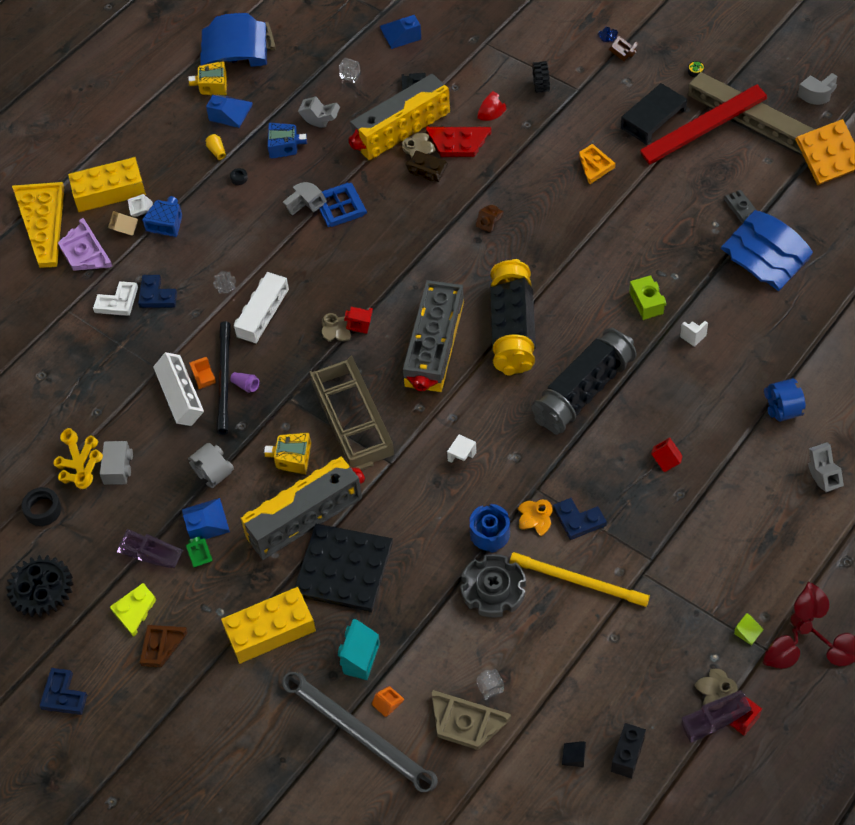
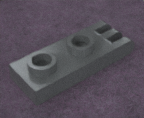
(740, 205)

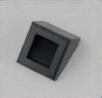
(574, 754)

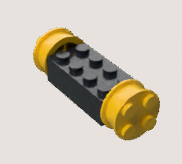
(512, 317)

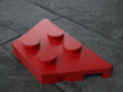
(458, 140)

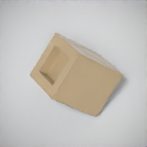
(122, 223)

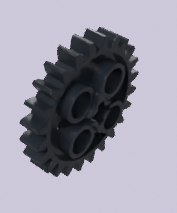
(39, 586)

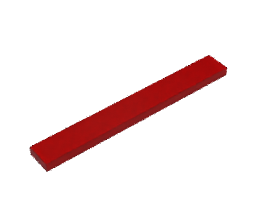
(703, 124)

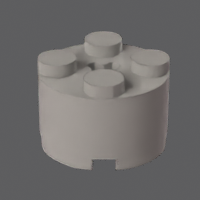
(210, 464)

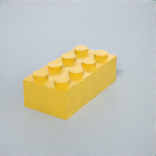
(106, 184)
(268, 625)

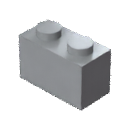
(115, 462)

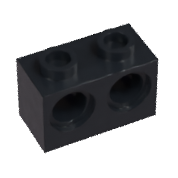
(628, 750)

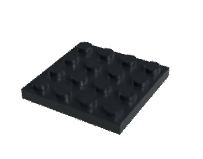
(343, 567)

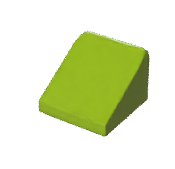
(748, 629)

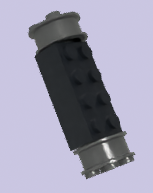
(583, 380)

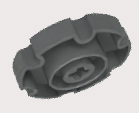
(493, 585)

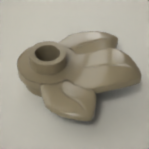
(420, 143)
(335, 328)
(714, 685)

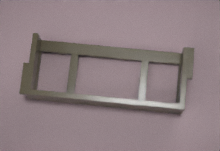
(364, 458)

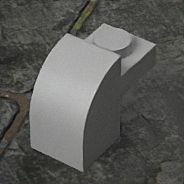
(817, 92)
(316, 113)
(304, 194)
(823, 470)

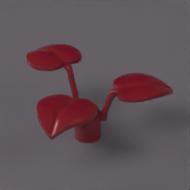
(809, 605)

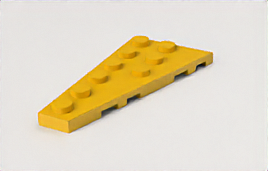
(42, 215)

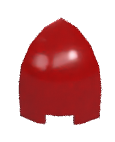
(491, 108)

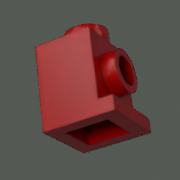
(358, 319)

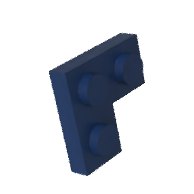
(152, 296)
(578, 523)
(58, 697)

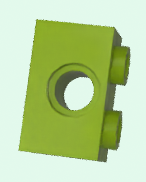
(647, 297)

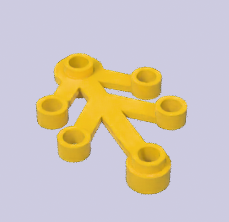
(83, 477)

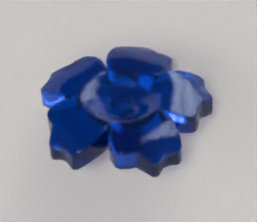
(607, 35)

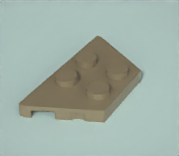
(466, 721)

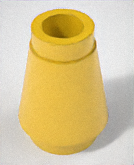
(216, 146)

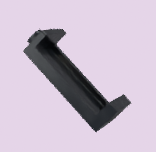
(652, 112)

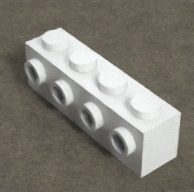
(261, 307)
(178, 389)

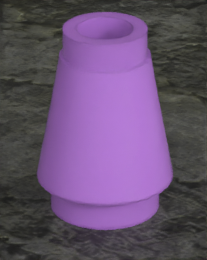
(245, 381)

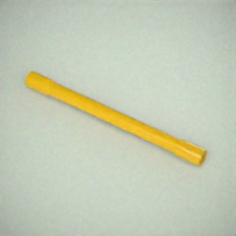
(630, 595)

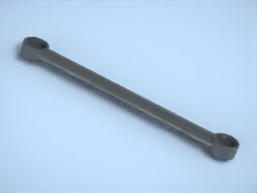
(360, 731)

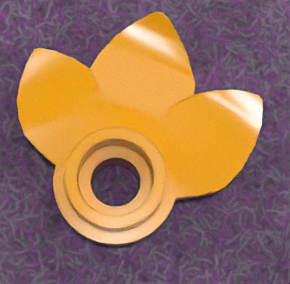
(532, 517)

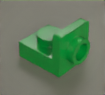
(198, 552)

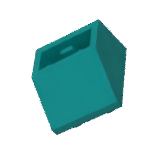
(358, 650)

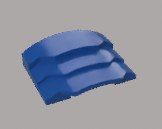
(233, 39)
(768, 249)

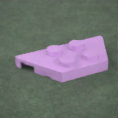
(83, 249)

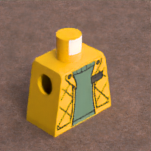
(211, 79)
(291, 452)

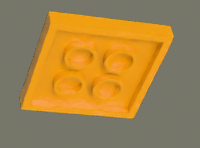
(828, 151)

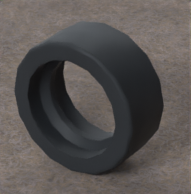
(36, 495)

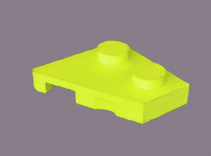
(134, 608)

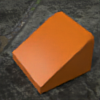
(387, 701)

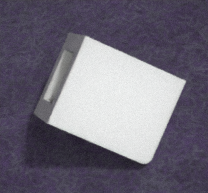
(139, 205)
(693, 333)
(461, 449)

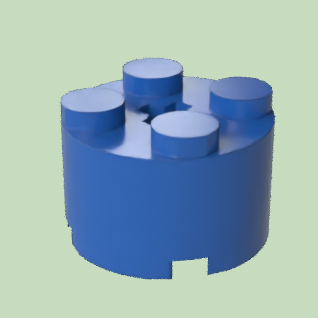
(785, 400)
(489, 527)

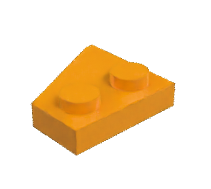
(595, 163)

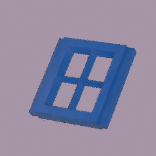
(353, 198)

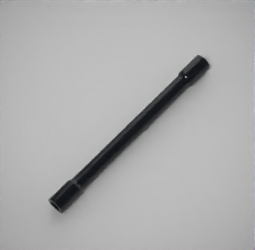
(223, 419)

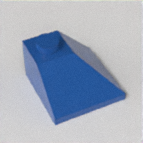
(402, 31)
(228, 110)
(206, 520)

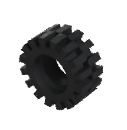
(541, 76)

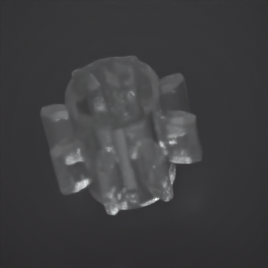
(224, 282)

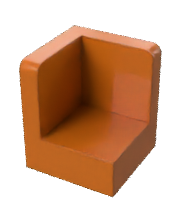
(202, 372)

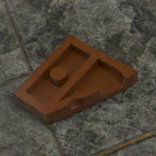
(160, 644)

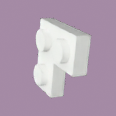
(120, 303)

